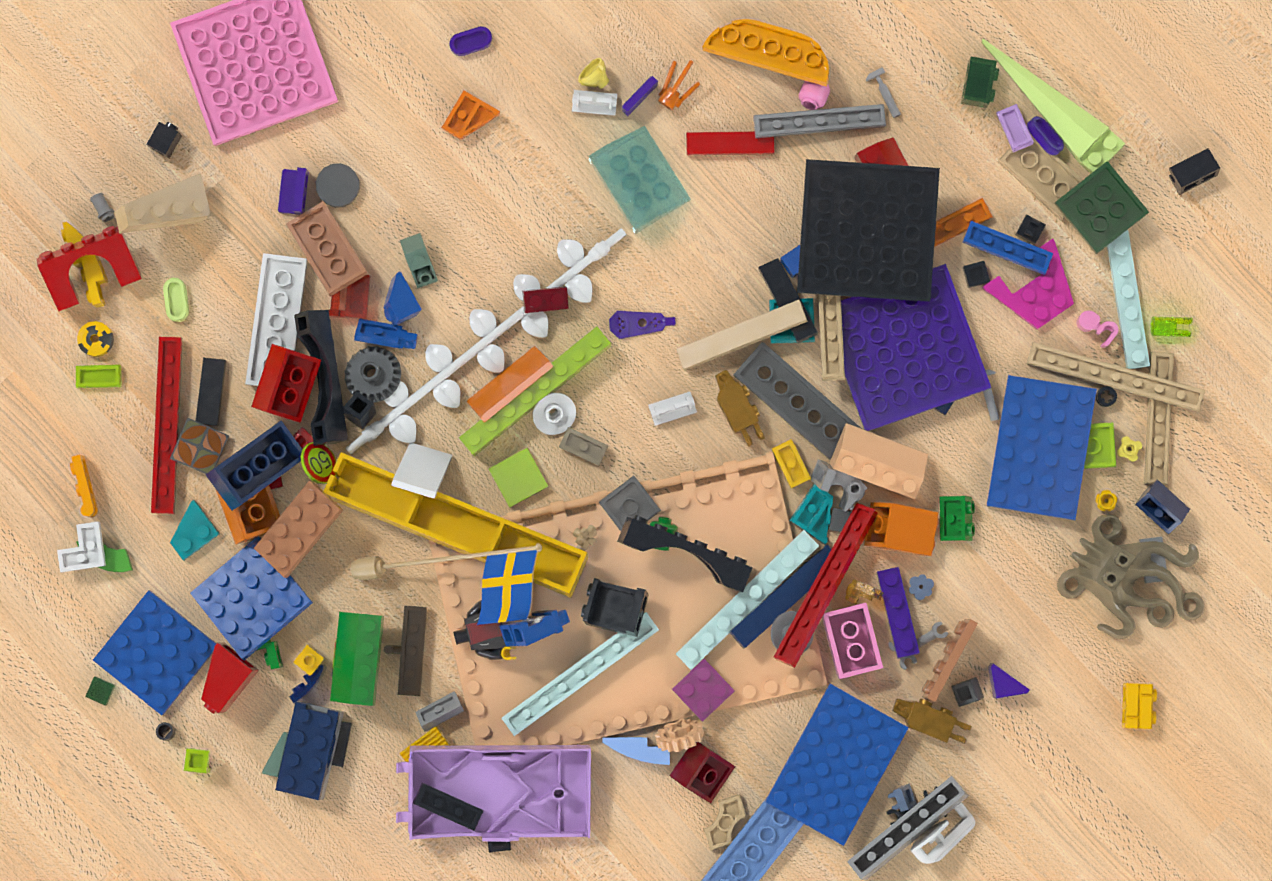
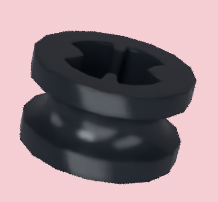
(1111, 392)

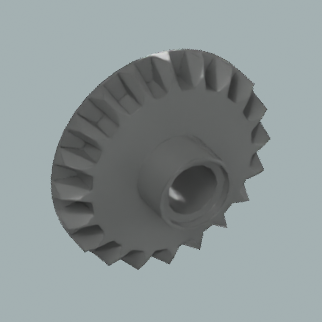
(382, 383)

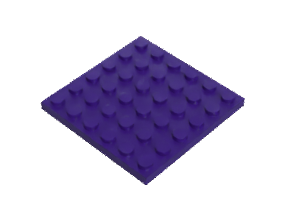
(909, 354)

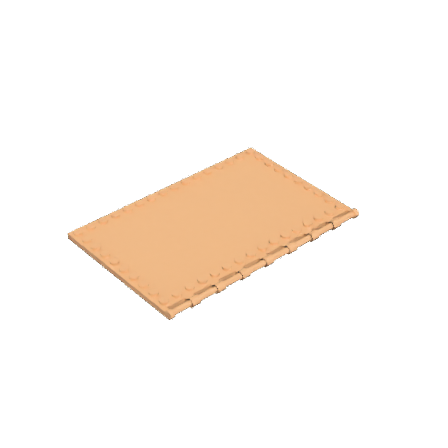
(636, 692)

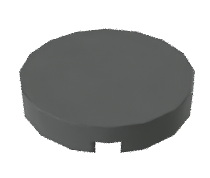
(337, 185)

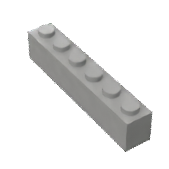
(908, 828)

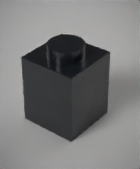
(164, 139)
(359, 410)

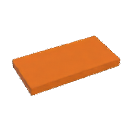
(509, 384)

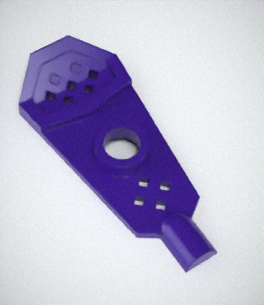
(631, 325)

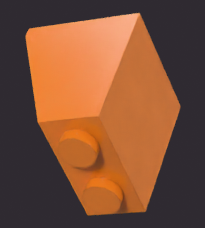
(902, 529)

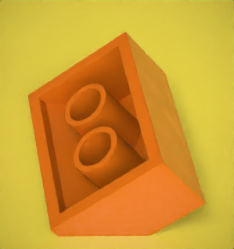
(252, 517)

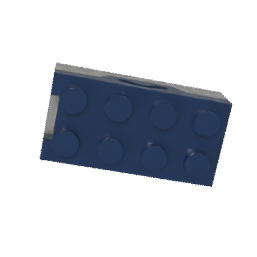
(309, 750)

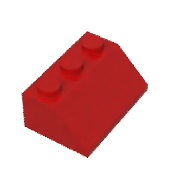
(882, 153)
(286, 383)

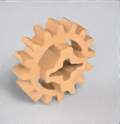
(679, 735)

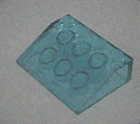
(639, 179)

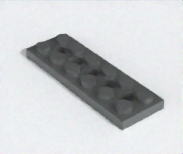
(796, 386)

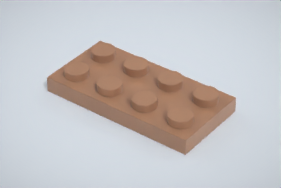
(326, 248)
(298, 529)
(944, 667)

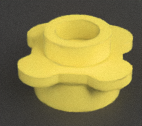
(1123, 449)

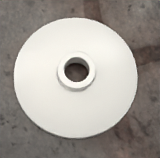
(559, 420)

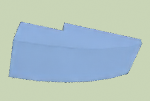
(637, 749)

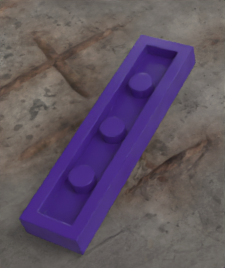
(898, 612)

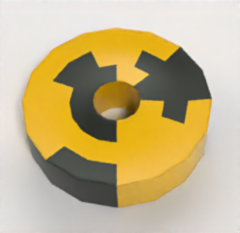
(86, 334)

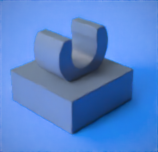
(904, 797)

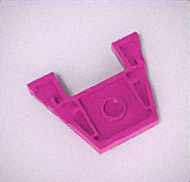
(1040, 298)

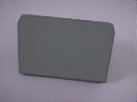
(967, 692)

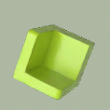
(197, 760)

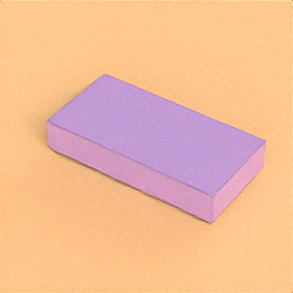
(1015, 128)

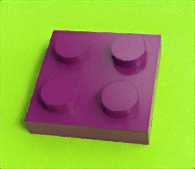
(703, 690)

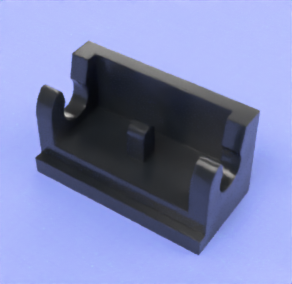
(1194, 171)

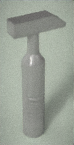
(884, 92)
(989, 398)

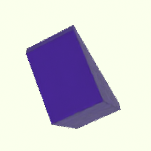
(1003, 684)

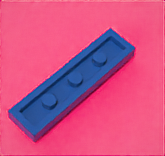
(1007, 247)

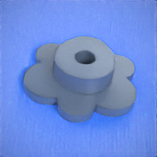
(921, 580)

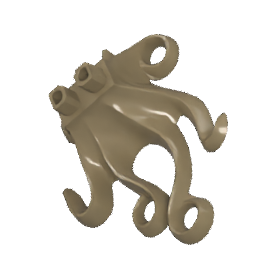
(1112, 570)

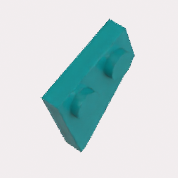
(193, 532)

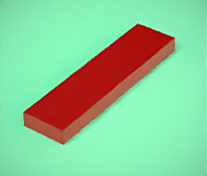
(727, 143)

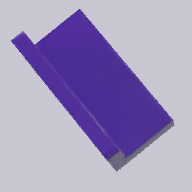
(293, 191)

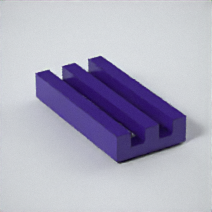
(637, 98)

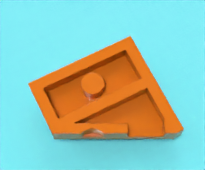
(468, 116)

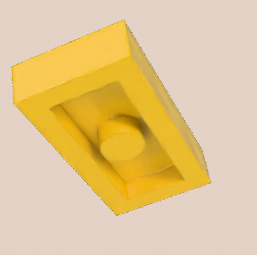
(791, 463)

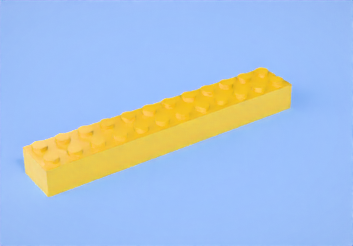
(451, 522)

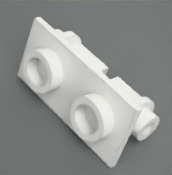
(594, 102)
(672, 408)

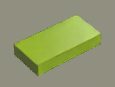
(98, 376)

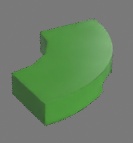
(116, 560)

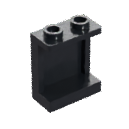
(614, 607)

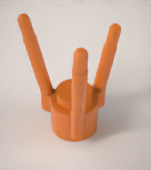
(669, 97)

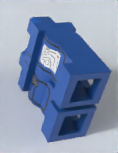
(534, 628)

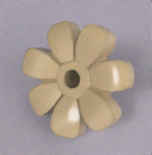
(585, 537)

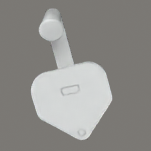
(946, 842)

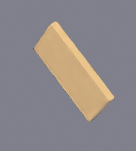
(1041, 174)

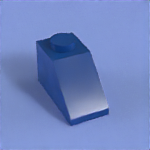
(400, 301)

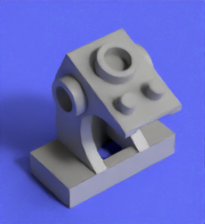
(825, 476)

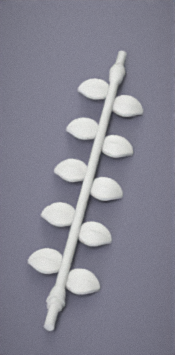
(489, 356)

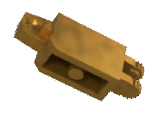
(736, 407)
(928, 720)

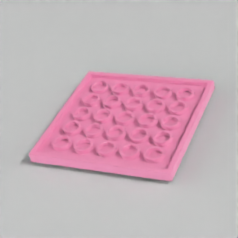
(253, 65)

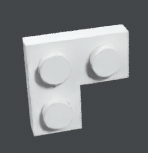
(90, 549)

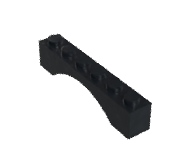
(315, 333)
(646, 537)

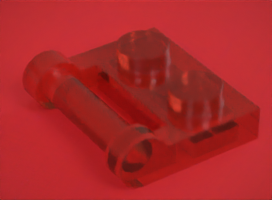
(356, 300)

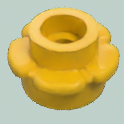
(1112, 500)

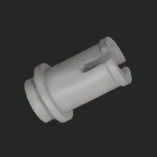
(102, 207)

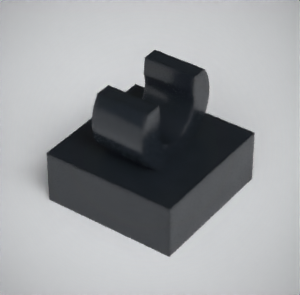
(1030, 229)

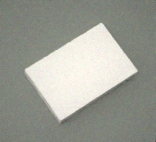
(421, 470)

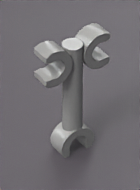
(924, 639)

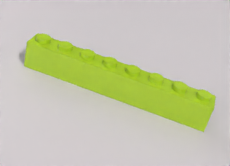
(563, 370)

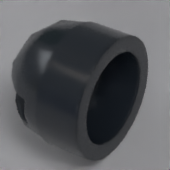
(162, 729)

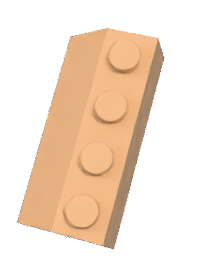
(879, 461)

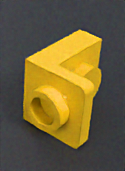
(308, 659)

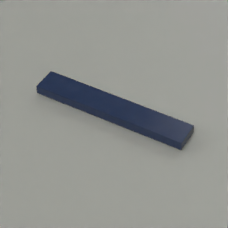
(779, 600)

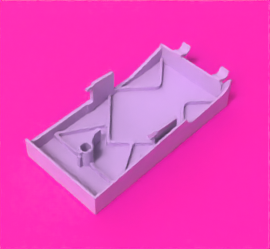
(517, 786)

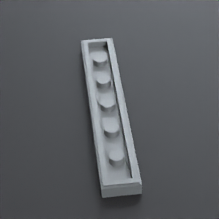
(819, 121)

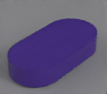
(470, 41)
(1045, 135)

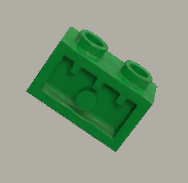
(956, 518)

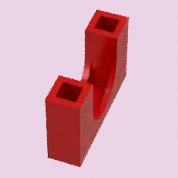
(109, 245)

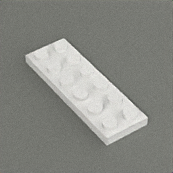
(277, 303)

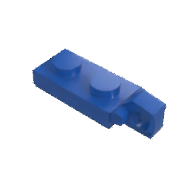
(384, 334)

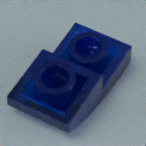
(302, 690)

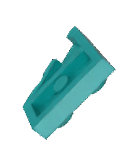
(814, 513)

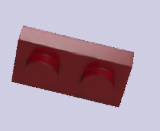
(545, 299)

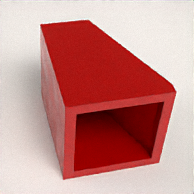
(225, 678)

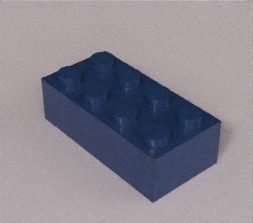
(256, 465)

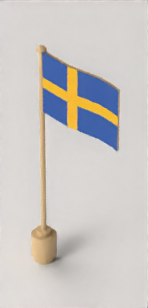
(505, 580)

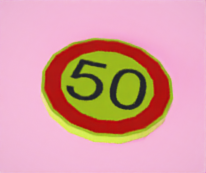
(318, 462)

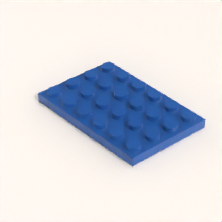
(1041, 447)
(836, 764)

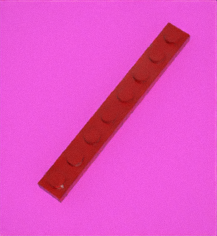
(166, 424)
(825, 585)

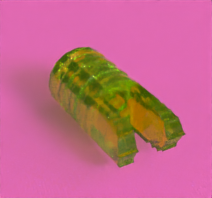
(1168, 326)

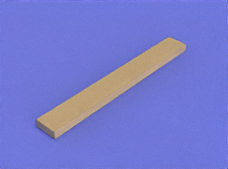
(1116, 377)

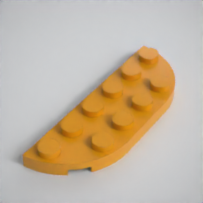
(770, 49)

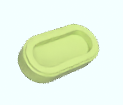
(176, 299)

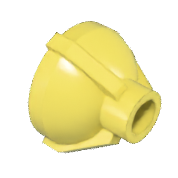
(594, 74)

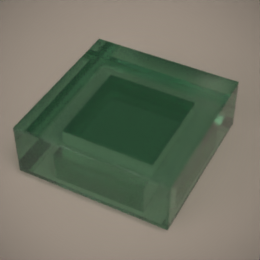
(100, 690)

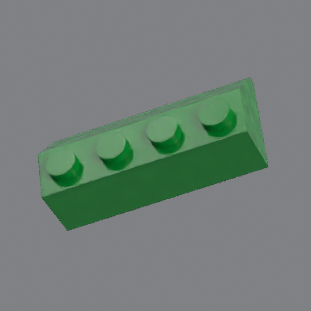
(357, 658)

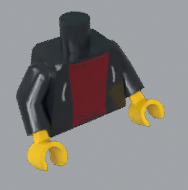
(483, 638)

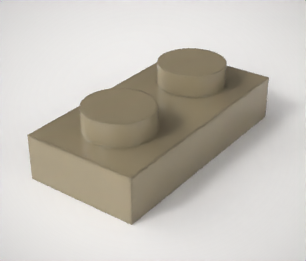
(583, 446)

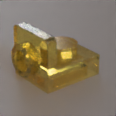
(859, 589)

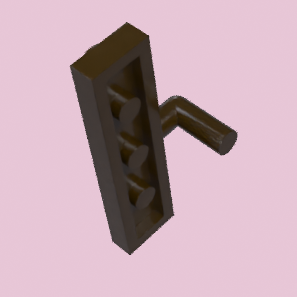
(411, 650)

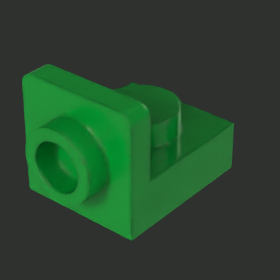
(273, 655)

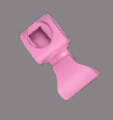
(1091, 321)

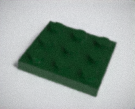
(1101, 207)

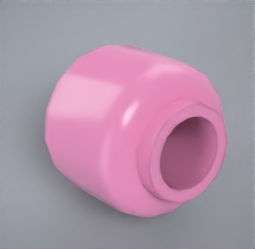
(813, 95)

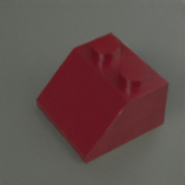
(702, 771)

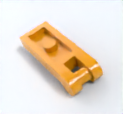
(84, 487)

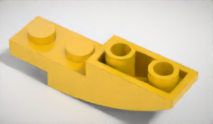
(92, 271)

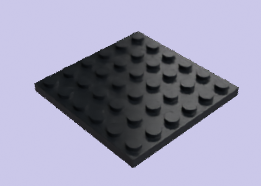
(868, 230)

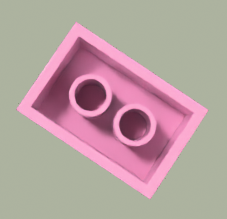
(852, 641)

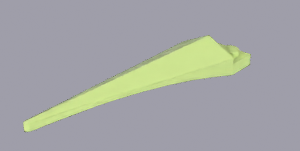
(1082, 133)

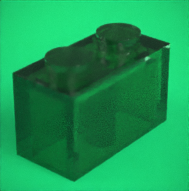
(979, 82)

